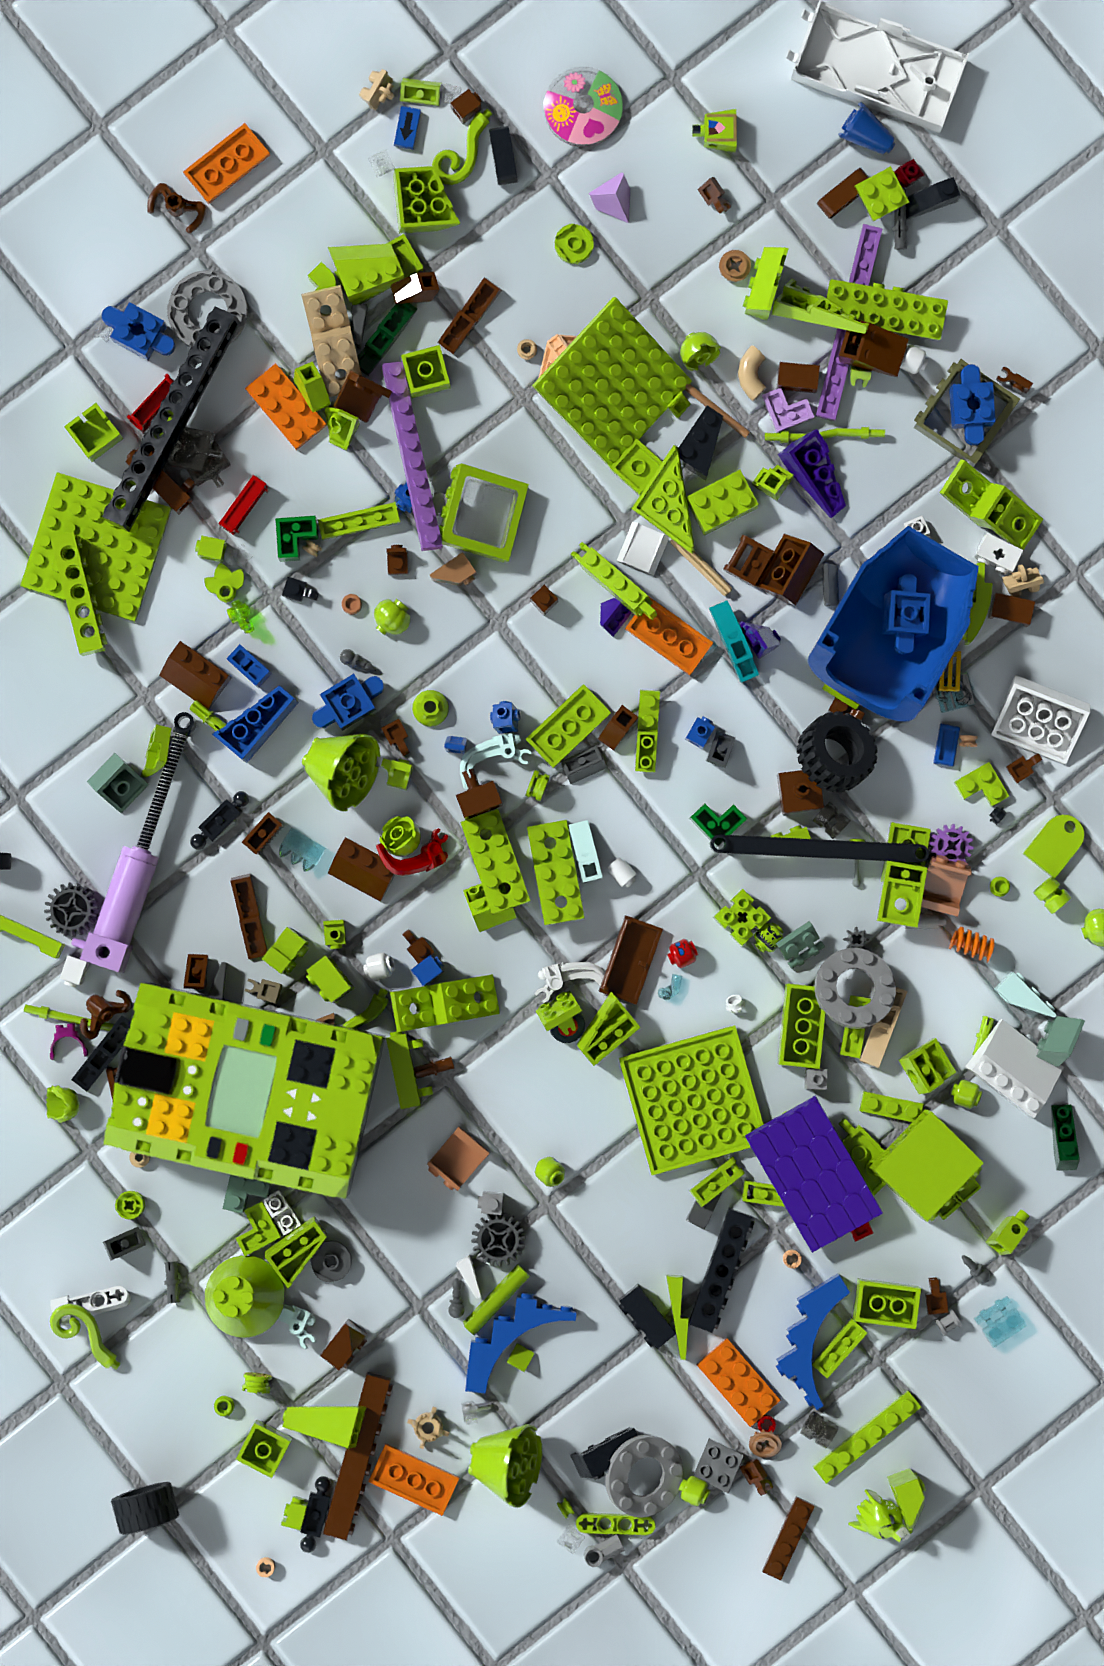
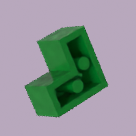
(290, 532)
(711, 825)

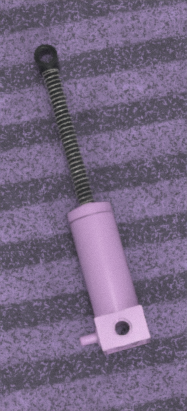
(132, 874)

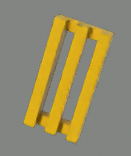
(957, 677)

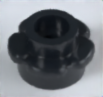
(997, 815)

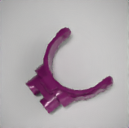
(68, 1031)

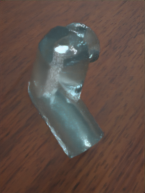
(671, 990)

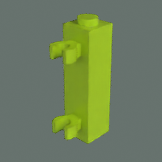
(403, 1070)

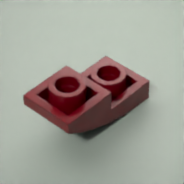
(908, 173)

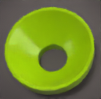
(436, 717)

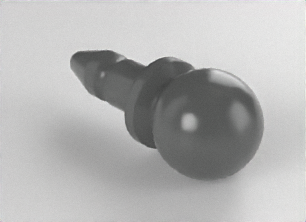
(349, 658)
(980, 1274)
(456, 1308)

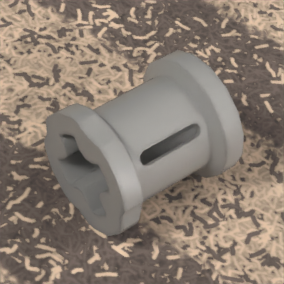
(948, 1323)

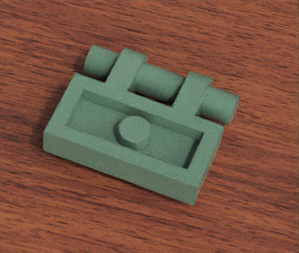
(799, 940)

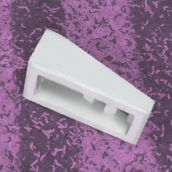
(468, 1272)

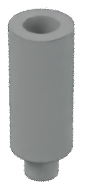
(929, 921)

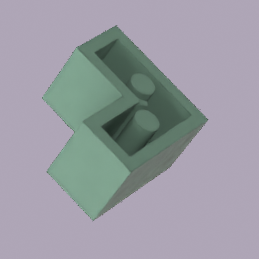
(240, 1188)

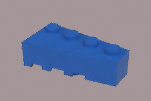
(256, 724)

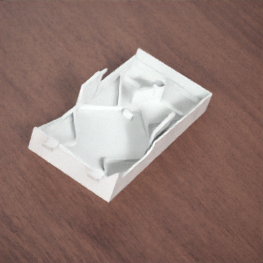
(878, 66)

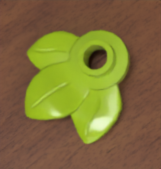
(223, 580)

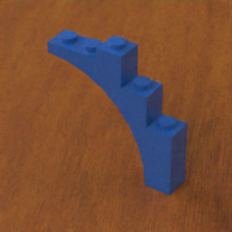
(505, 1331)
(798, 1361)

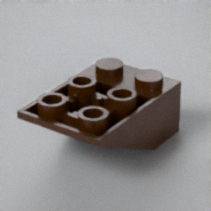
(875, 350)

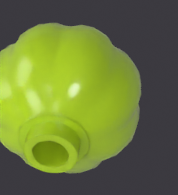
(391, 617)
(1094, 927)

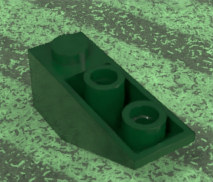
(1064, 1138)

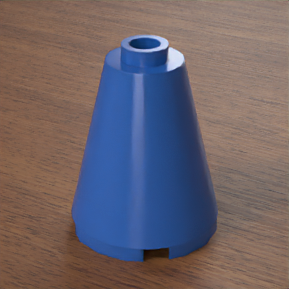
(867, 131)

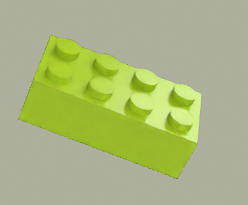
(801, 1028)

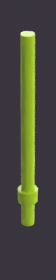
(45, 1013)

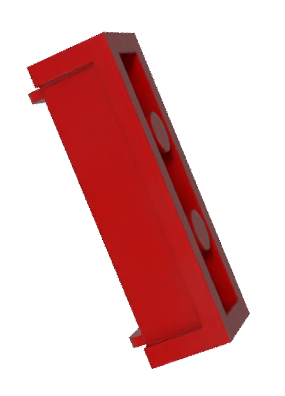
(143, 415)
(243, 505)

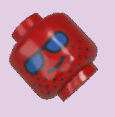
(682, 953)

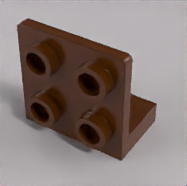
(360, 396)

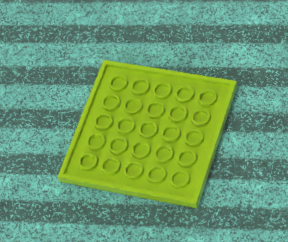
(612, 382)
(116, 559)
(692, 1099)

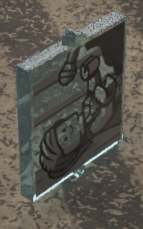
(955, 700)

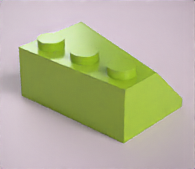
(422, 201)
(366, 268)
(765, 282)
(909, 1496)

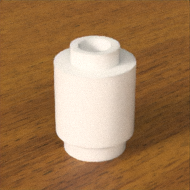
(622, 872)

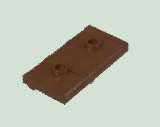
(630, 959)

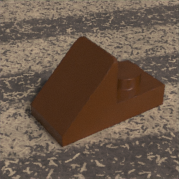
(196, 971)

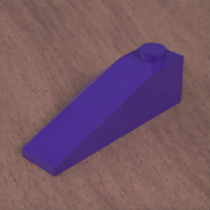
(812, 468)
(760, 638)

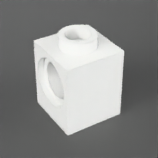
(74, 971)

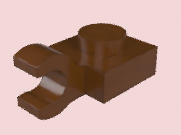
(712, 194)
(1018, 382)
(839, 706)
(396, 734)
(1022, 768)
(419, 948)
(936, 1301)
(756, 1474)

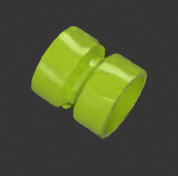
(1052, 894)

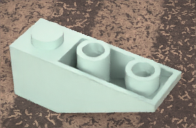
(585, 851)
(1017, 993)

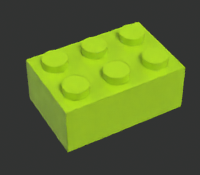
(722, 502)
(329, 979)
(886, 1303)

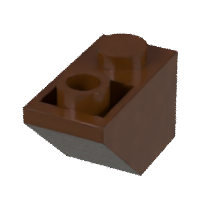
(415, 288)
(617, 727)

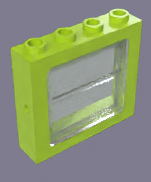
(482, 512)

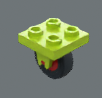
(562, 1018)

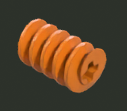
(972, 943)

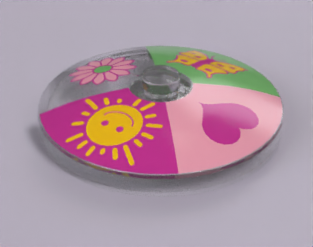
(583, 106)

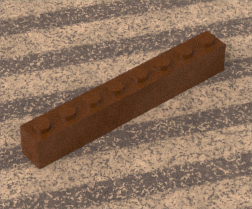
(356, 1459)

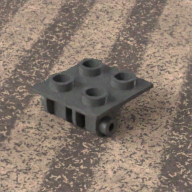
(718, 1465)

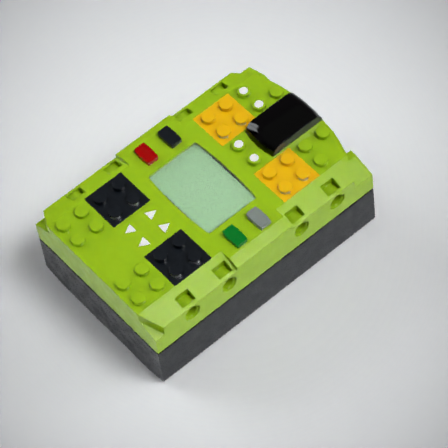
(244, 1090)

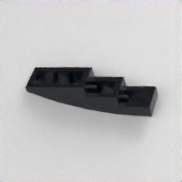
(102, 1055)

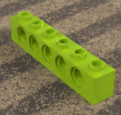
(61, 545)

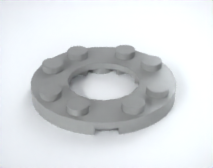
(196, 284)
(838, 1010)
(626, 1457)

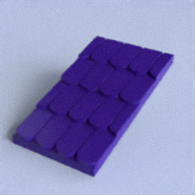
(813, 1174)

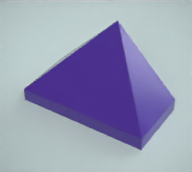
(613, 615)

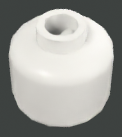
(914, 359)
(379, 966)

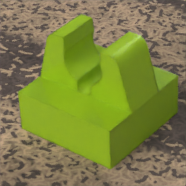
(860, 373)

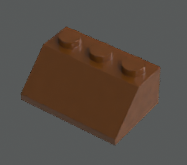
(790, 569)
(194, 675)
(361, 869)

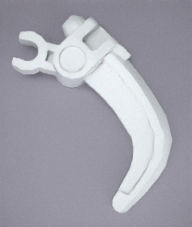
(558, 973)

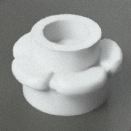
(734, 1003)

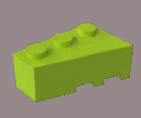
(607, 1030)
(295, 1250)

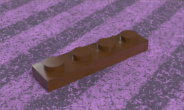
(788, 1538)

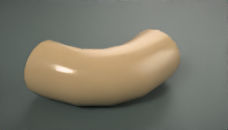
(749, 373)

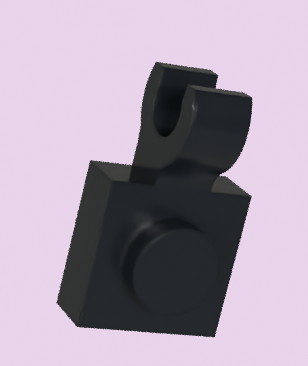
(296, 590)

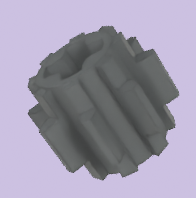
(855, 933)

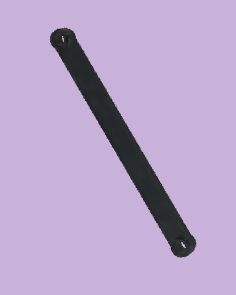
(819, 848)

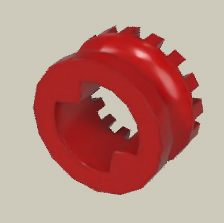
(761, 1421)

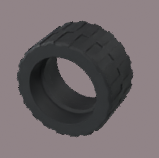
(145, 1508)

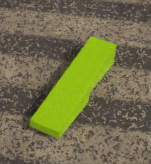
(681, 1323)

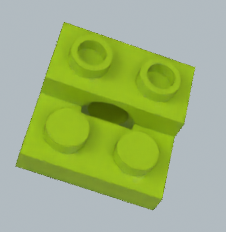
(927, 1066)

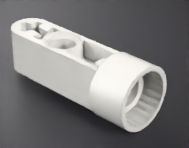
(89, 1302)

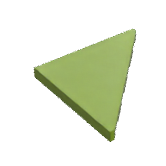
(665, 501)

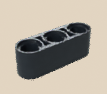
(503, 155)

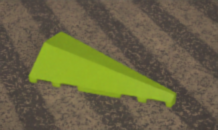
(802, 305)

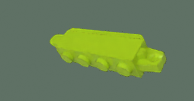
(614, 582)

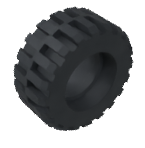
(852, 737)

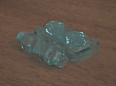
(1003, 1327)

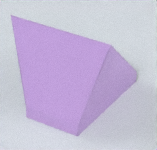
(613, 197)

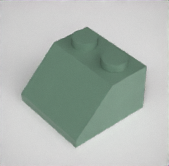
(117, 783)
(1059, 1039)

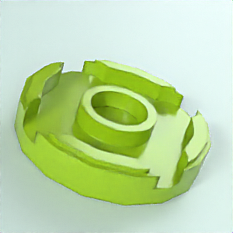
(574, 243)

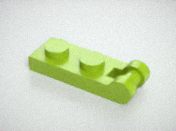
(716, 1182)

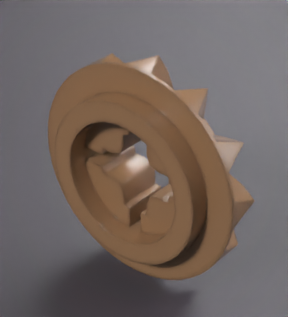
(736, 256)
(769, 1449)

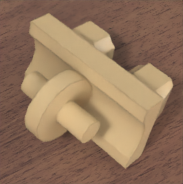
(379, 91)
(1023, 579)

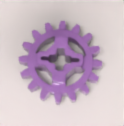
(944, 838)

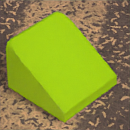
(520, 1357)

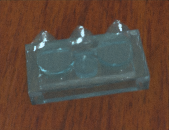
(301, 848)

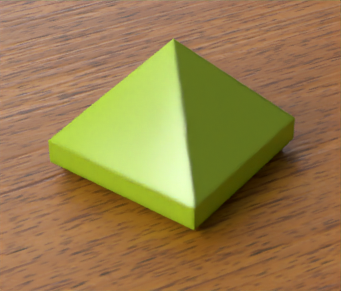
(679, 405)

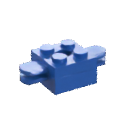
(138, 331)
(972, 405)
(906, 614)
(348, 702)

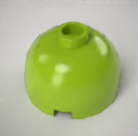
(699, 349)
(400, 836)

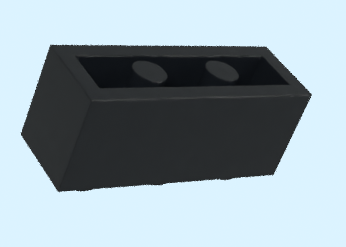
(646, 1317)

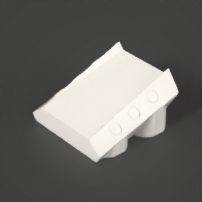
(643, 548)

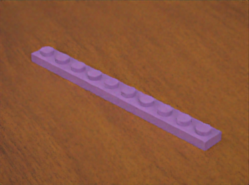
(837, 371)
(412, 456)

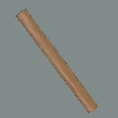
(727, 418)

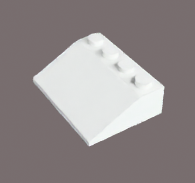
(1041, 719)
(1011, 1068)

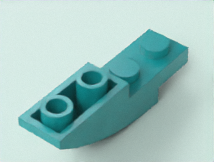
(734, 641)

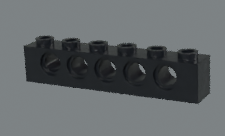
(710, 1321)

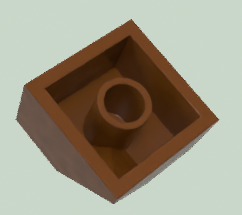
(343, 1345)

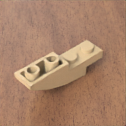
(881, 1032)

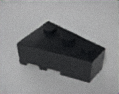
(700, 442)
(596, 1459)

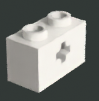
(1008, 555)

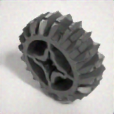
(54, 905)
(485, 1250)

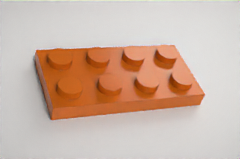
(226, 163)
(285, 406)
(670, 638)
(738, 1382)
(413, 1479)

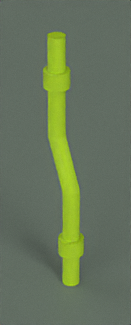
(864, 433)

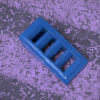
(455, 744)

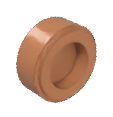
(351, 604)

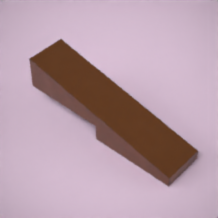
(469, 315)
(249, 916)

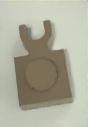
(267, 990)

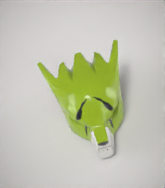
(876, 1518)

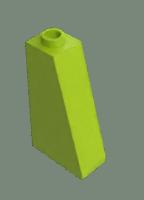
(329, 1423)

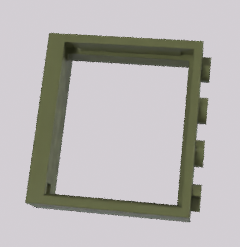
(932, 401)

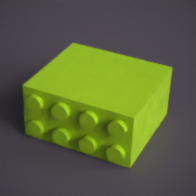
(927, 1165)

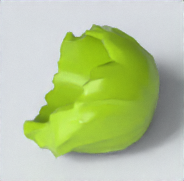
(61, 1103)

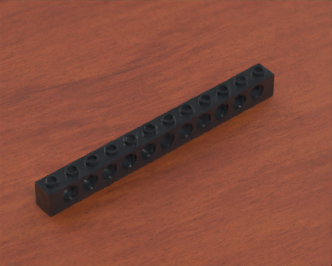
(172, 429)

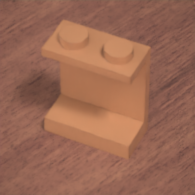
(945, 884)
(457, 1159)

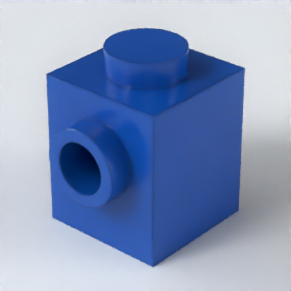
(700, 732)

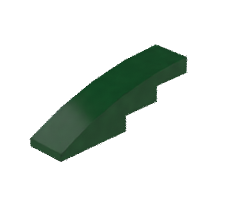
(385, 336)

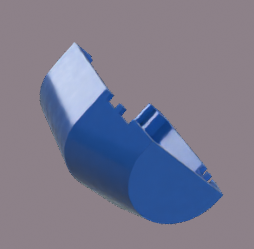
(862, 661)

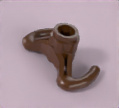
(176, 205)
(103, 1011)

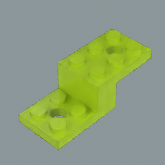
(991, 505)
(495, 861)
(555, 872)
(903, 879)
(444, 1003)

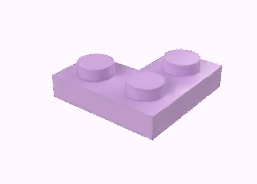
(784, 415)

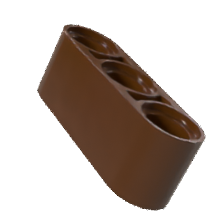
(842, 194)

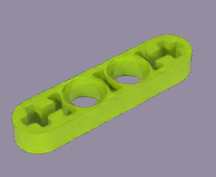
(615, 1524)

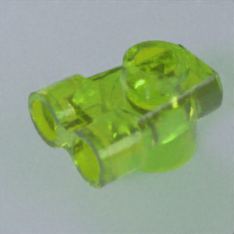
(239, 613)

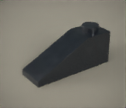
(932, 198)

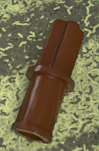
(433, 1067)

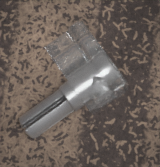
(469, 1411)

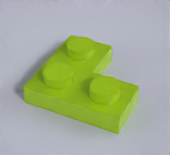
(982, 779)
(263, 1230)

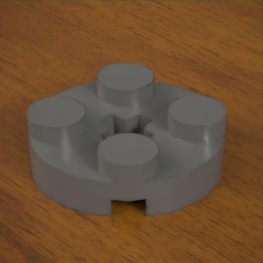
(337, 1271)

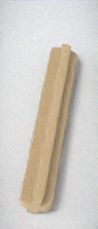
(706, 570)

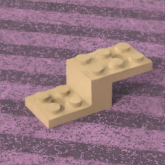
(331, 336)

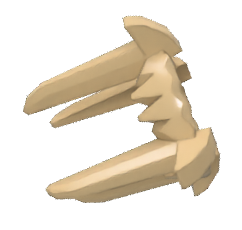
(428, 1417)

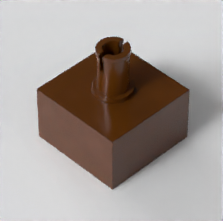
(798, 793)
(478, 797)

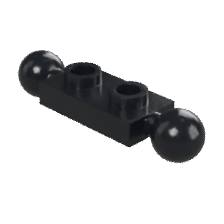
(219, 820)
(315, 1514)

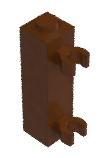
(168, 490)

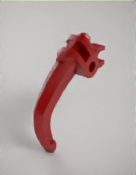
(430, 857)

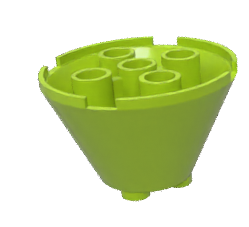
(343, 768)
(244, 1296)
(508, 1463)

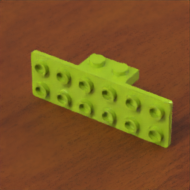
(890, 308)

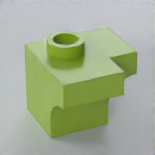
(773, 481)
(398, 772)

